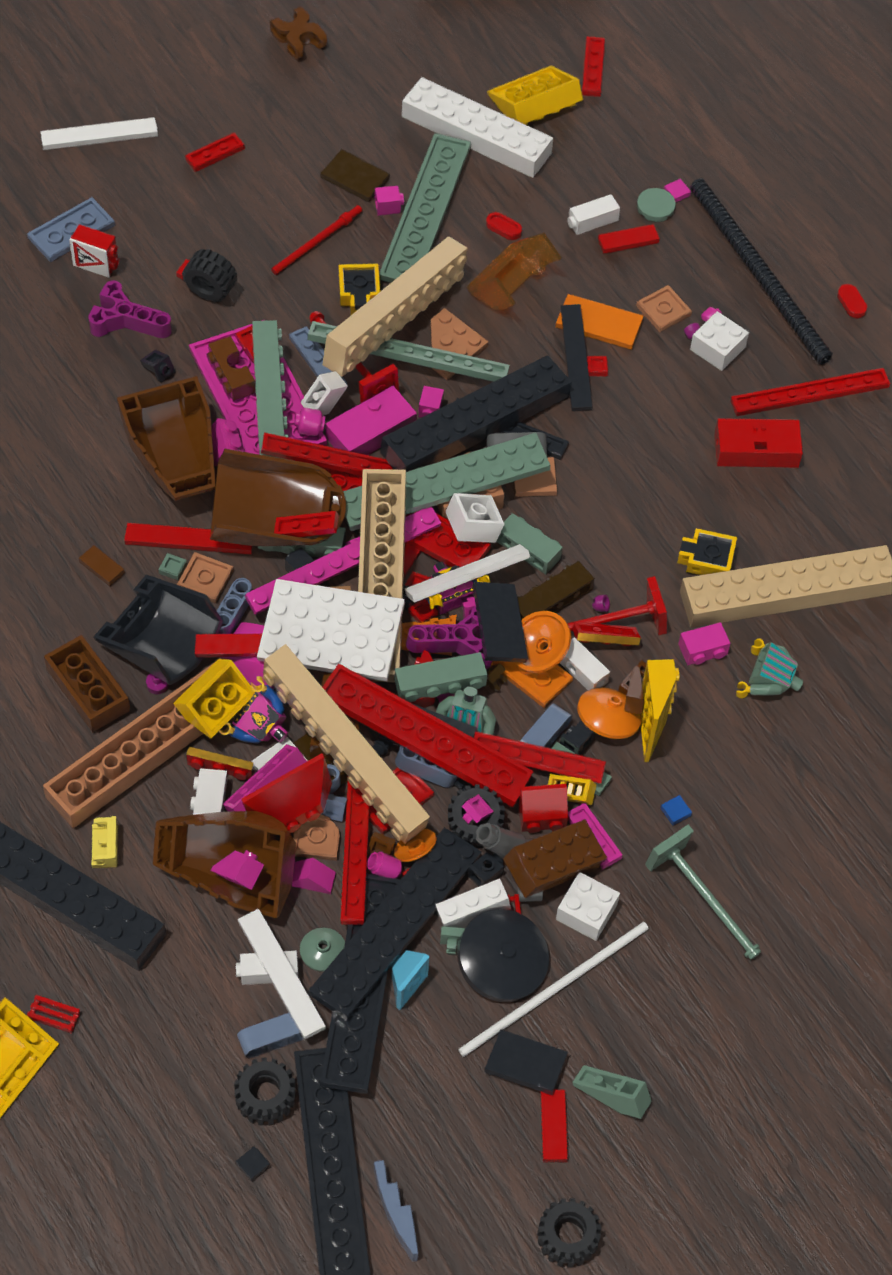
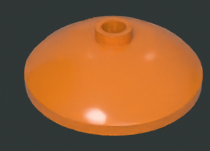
(540, 630)
(605, 714)

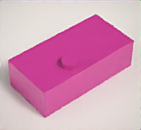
(365, 425)

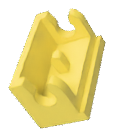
(104, 842)

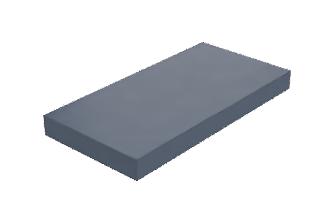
(54, 236)

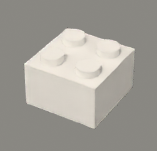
(719, 340)
(474, 518)
(587, 906)

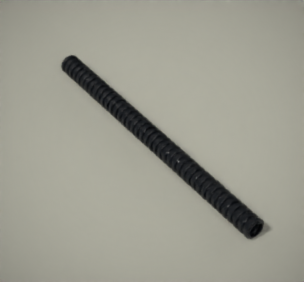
(761, 271)

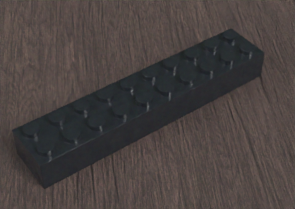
(477, 416)
(77, 900)

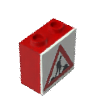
(94, 250)

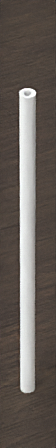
(553, 989)

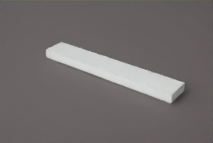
(99, 133)
(467, 573)
(281, 974)

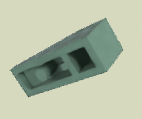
(614, 1090)

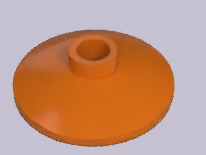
(416, 847)

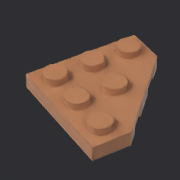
(454, 336)

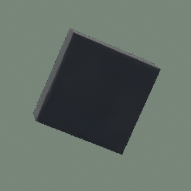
(252, 1163)

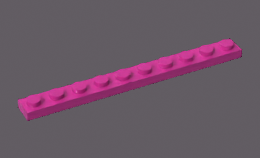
(338, 561)

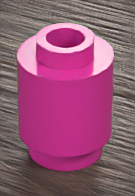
(384, 865)

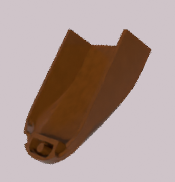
(259, 489)

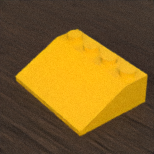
(537, 94)
(658, 691)

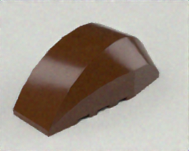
(172, 436)
(197, 842)

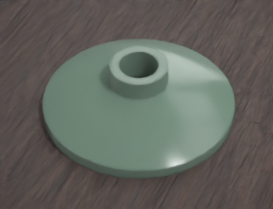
(313, 955)

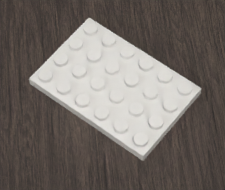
(333, 628)

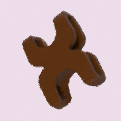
(298, 32)

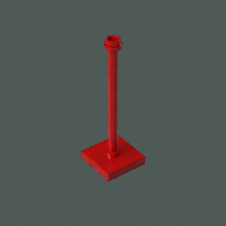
(371, 384)
(653, 606)

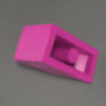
(239, 868)

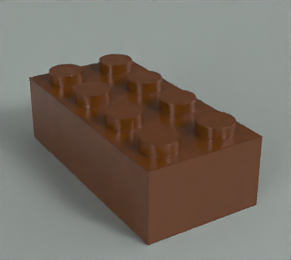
(87, 683)
(554, 858)

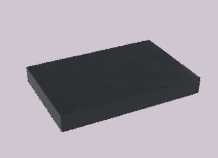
(526, 1062)

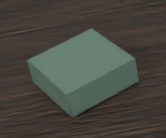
(172, 566)

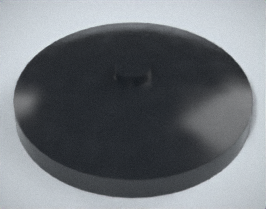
(503, 955)

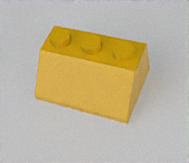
(215, 697)

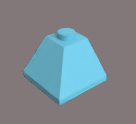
(408, 975)

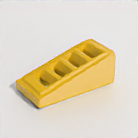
(585, 789)

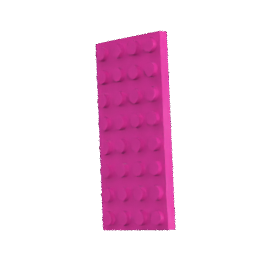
(244, 410)

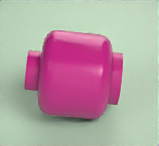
(309, 421)

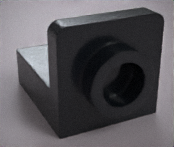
(159, 364)

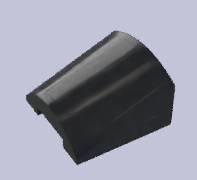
(161, 628)

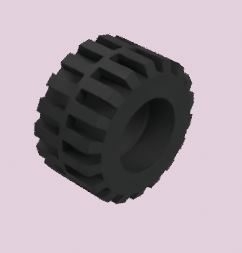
(209, 275)
(455, 812)
(264, 1073)
(578, 1215)

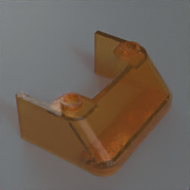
(511, 269)

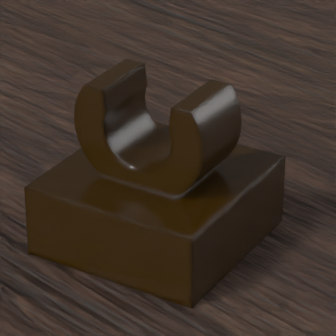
(494, 674)

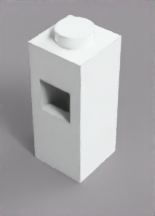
(593, 214)
(585, 666)
(253, 972)

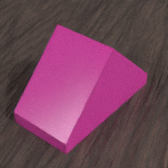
(313, 876)

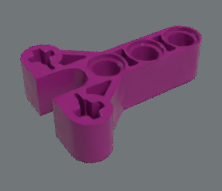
(119, 313)
(466, 629)

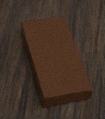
(101, 565)

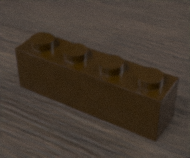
(557, 590)

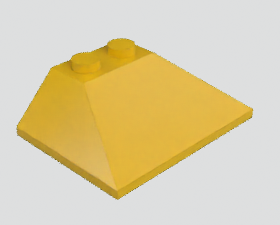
(22, 1051)

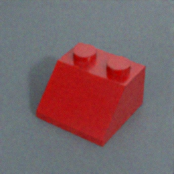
(543, 807)

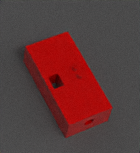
(758, 443)

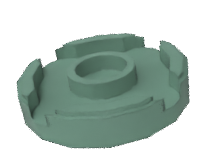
(656, 204)

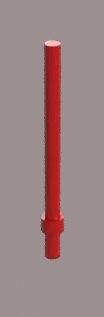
(344, 219)

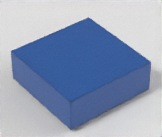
(676, 810)

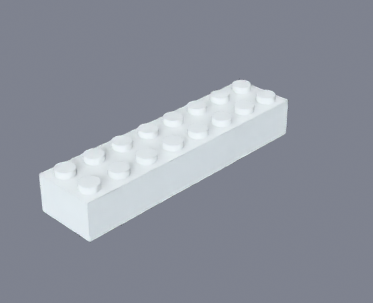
(486, 129)

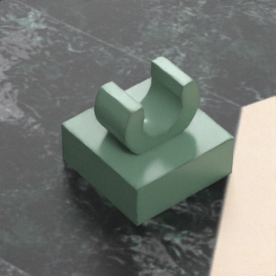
(450, 937)

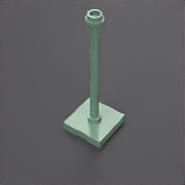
(671, 850)

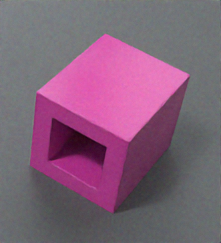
(388, 200)
(430, 400)

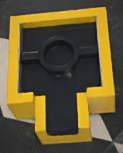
(358, 284)
(707, 552)

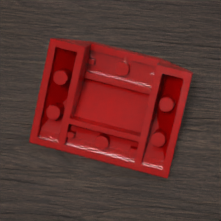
(295, 795)

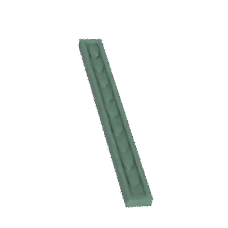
(425, 356)

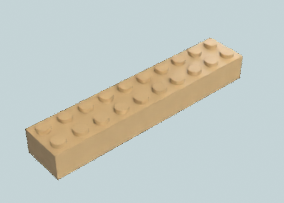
(394, 306)
(383, 541)
(787, 586)
(344, 744)

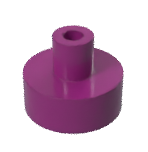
(155, 685)

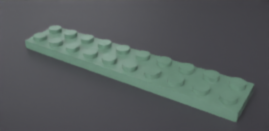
(426, 205)
(462, 475)

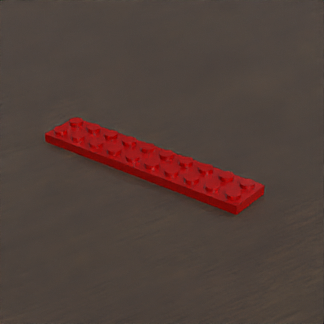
(437, 543)
(426, 734)

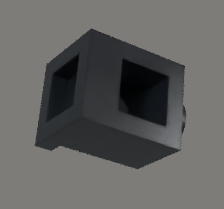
(577, 738)
(480, 874)

